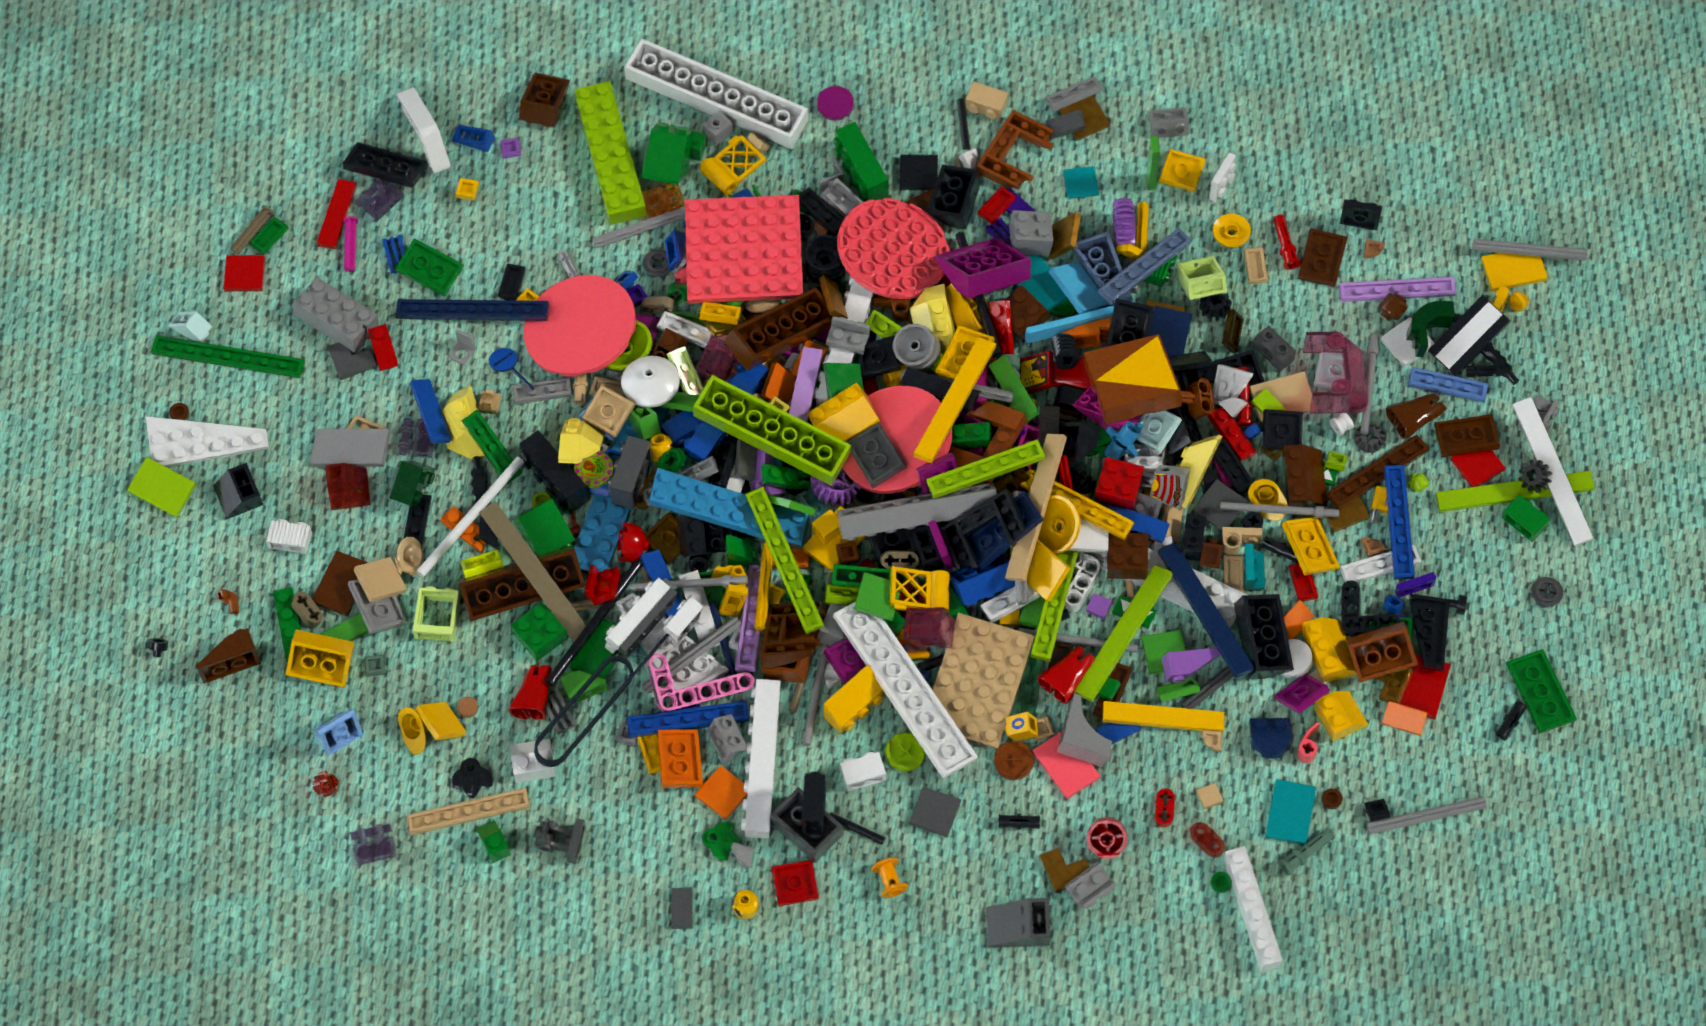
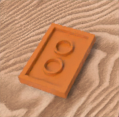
(679, 758)

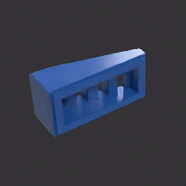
(484, 142)
(675, 248)

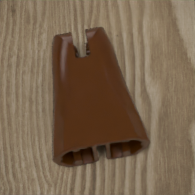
(1414, 414)

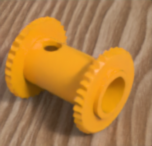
(889, 876)

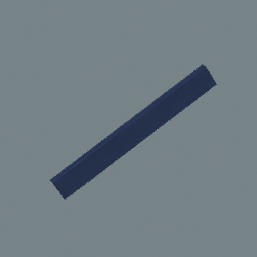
(472, 309)
(1206, 610)

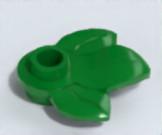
(723, 841)

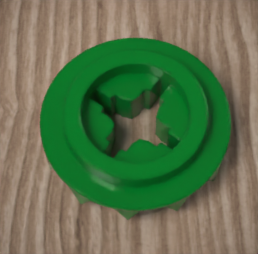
(667, 458)

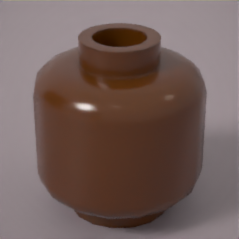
(1393, 306)

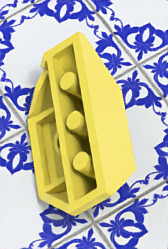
(934, 313)
(456, 409)
(578, 441)
(1197, 458)

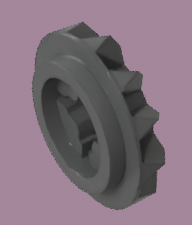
(648, 263)
(1374, 444)
(1554, 588)

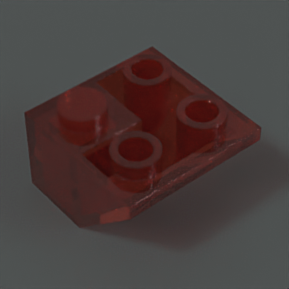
(347, 486)

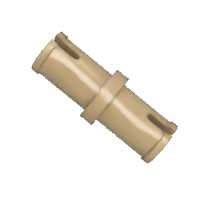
(580, 387)

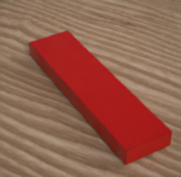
(336, 213)

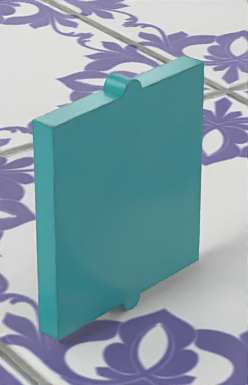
(1081, 182)

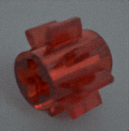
(325, 784)

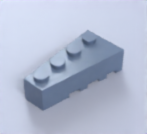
(1099, 260)

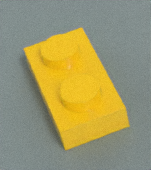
(720, 313)

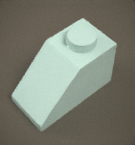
(191, 325)

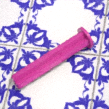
(350, 243)

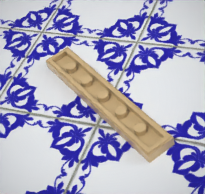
(468, 811)

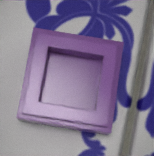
(510, 148)
(1098, 606)

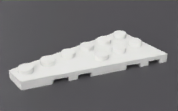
(187, 442)
(699, 671)

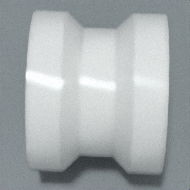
(1341, 424)

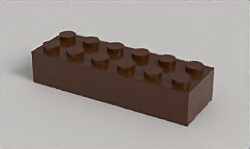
(779, 329)
(510, 588)

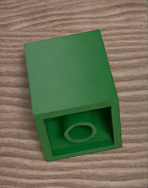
(667, 153)
(544, 528)

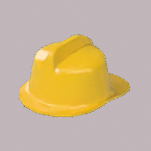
(1267, 493)
(412, 730)

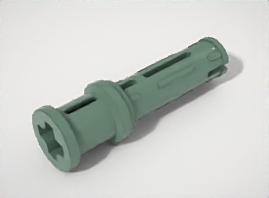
(1299, 856)

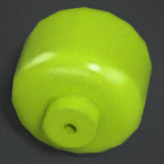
(1418, 482)

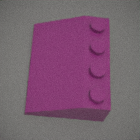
(984, 267)

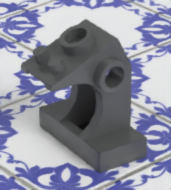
(545, 833)

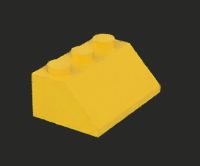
(964, 310)
(845, 414)
(1329, 648)
(319, 658)
(853, 700)

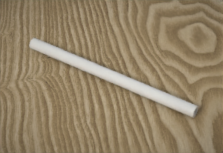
(470, 517)

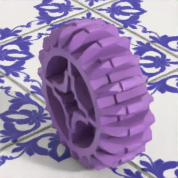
(1123, 221)
(838, 493)

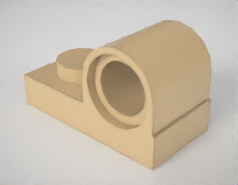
(1239, 535)

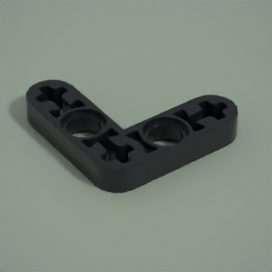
(1355, 617)

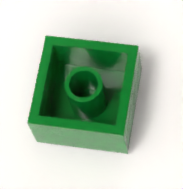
(539, 631)

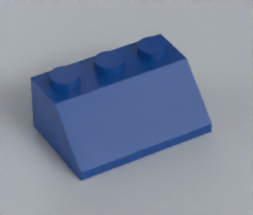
(980, 583)

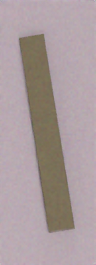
(533, 569)

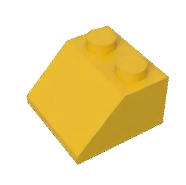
(1339, 714)

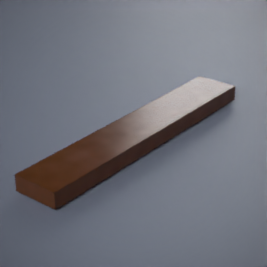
(1374, 473)

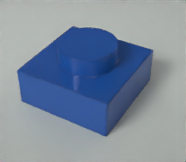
(627, 279)

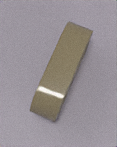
(657, 304)
(899, 555)
(307, 609)

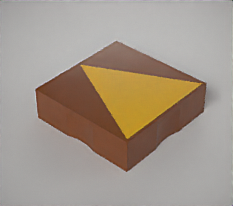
(1132, 379)

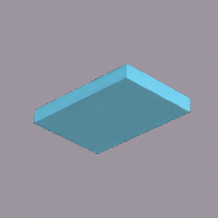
(1078, 287)

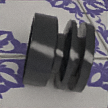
(823, 259)

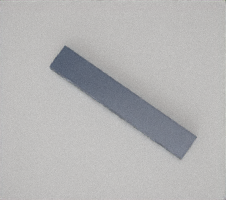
(1144, 266)

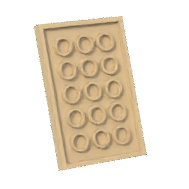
(982, 677)

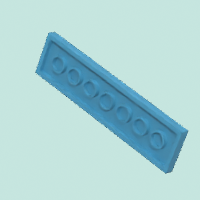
(719, 506)

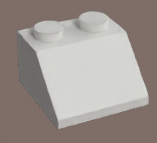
(525, 763)

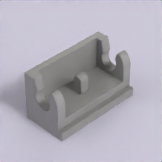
(840, 197)

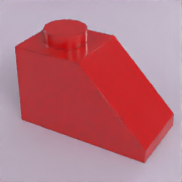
(383, 347)

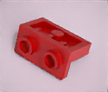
(602, 585)

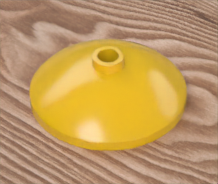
(1060, 512)

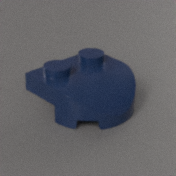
(1270, 736)

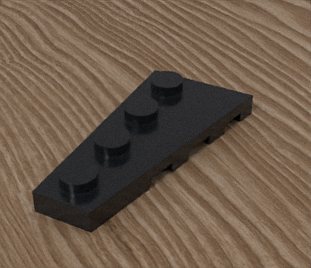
(1430, 625)

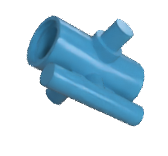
(1123, 440)

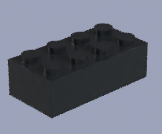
(557, 477)

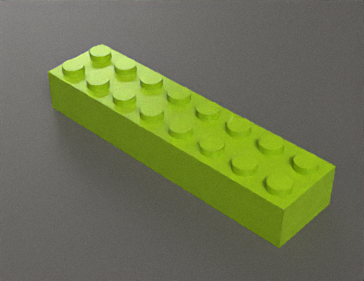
(610, 153)
(771, 430)

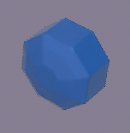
(1253, 430)
(1393, 604)

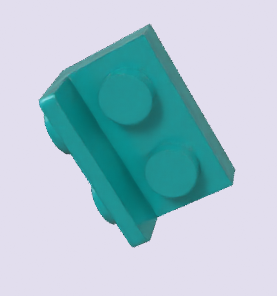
(1253, 569)

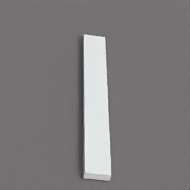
(1559, 487)

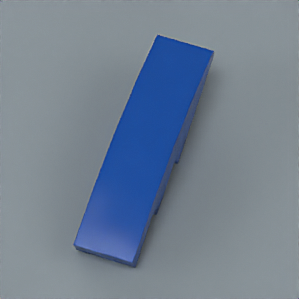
(1143, 523)

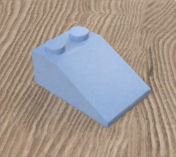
(338, 731)

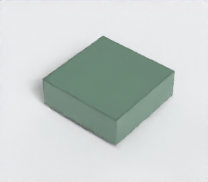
(374, 665)

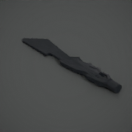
(1499, 361)
(480, 488)

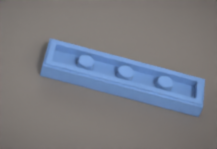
(1448, 384)

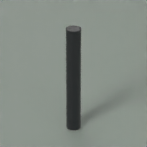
(963, 124)
(859, 829)

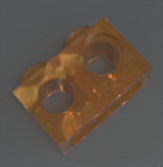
(662, 196)

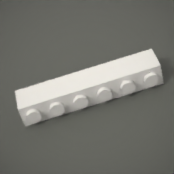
(1253, 909)

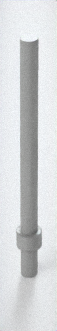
(1372, 353)
(1317, 512)
(725, 581)
(1080, 640)
(815, 696)

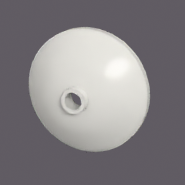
(653, 389)

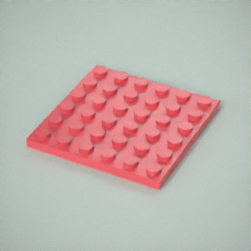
(743, 249)

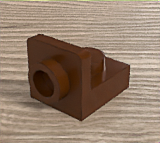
(1211, 554)

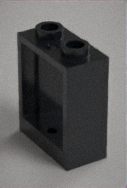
(814, 803)

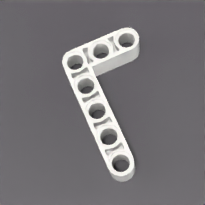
(425, 128)
(1082, 576)

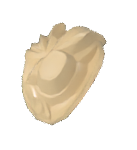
(409, 556)

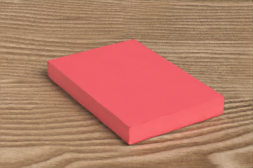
(1067, 772)

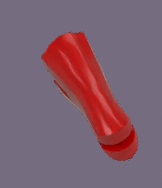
(1073, 377)
(1066, 674)
(532, 695)

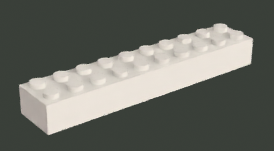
(715, 92)

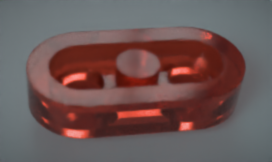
(1206, 839)

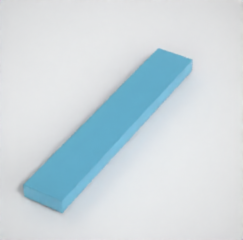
(1050, 329)

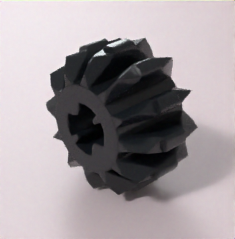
(1208, 306)
(1538, 469)

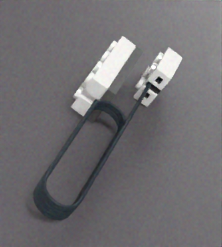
(626, 637)

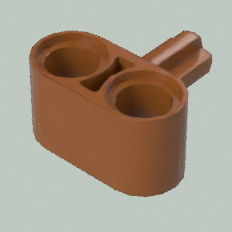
(894, 304)
(1198, 398)

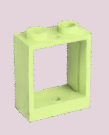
(1203, 279)
(433, 632)

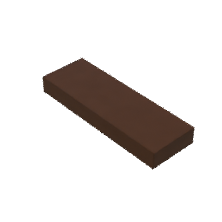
(1122, 674)

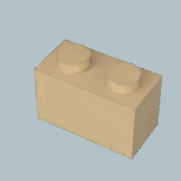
(986, 100)

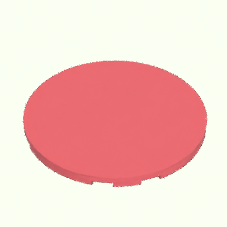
(891, 248)
(585, 326)
(905, 418)

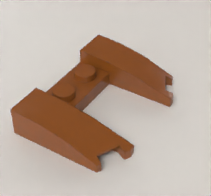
(1016, 126)
(1009, 425)

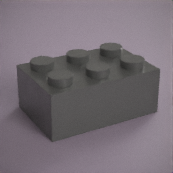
(630, 472)
(788, 821)

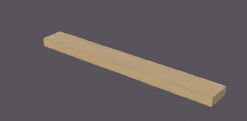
(1040, 495)

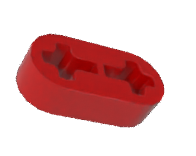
(1160, 807)

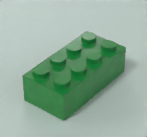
(860, 163)

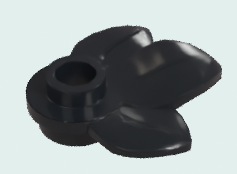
(471, 780)

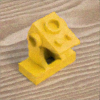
(735, 594)

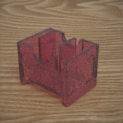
(716, 359)
(929, 628)

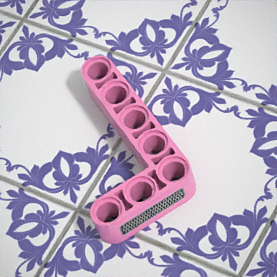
(694, 691)

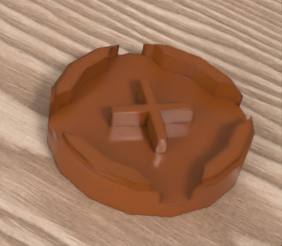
(1014, 760)

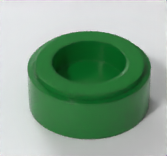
(1221, 882)

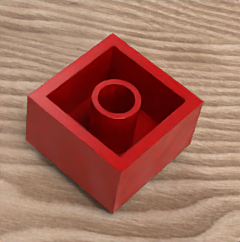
(1119, 483)

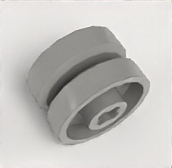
(917, 336)

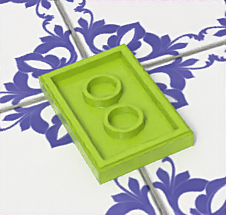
(162, 487)

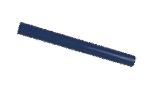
(723, 643)

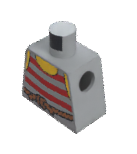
(1168, 484)

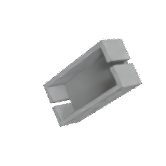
(335, 314)

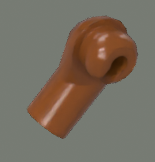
(229, 598)

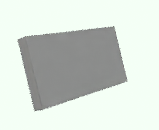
(350, 446)

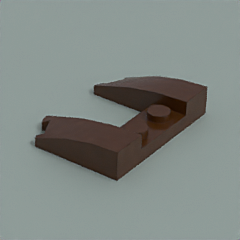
(774, 649)

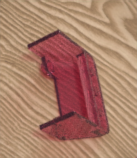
(1346, 394)

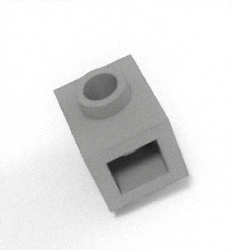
(718, 128)

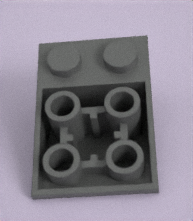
(1019, 923)

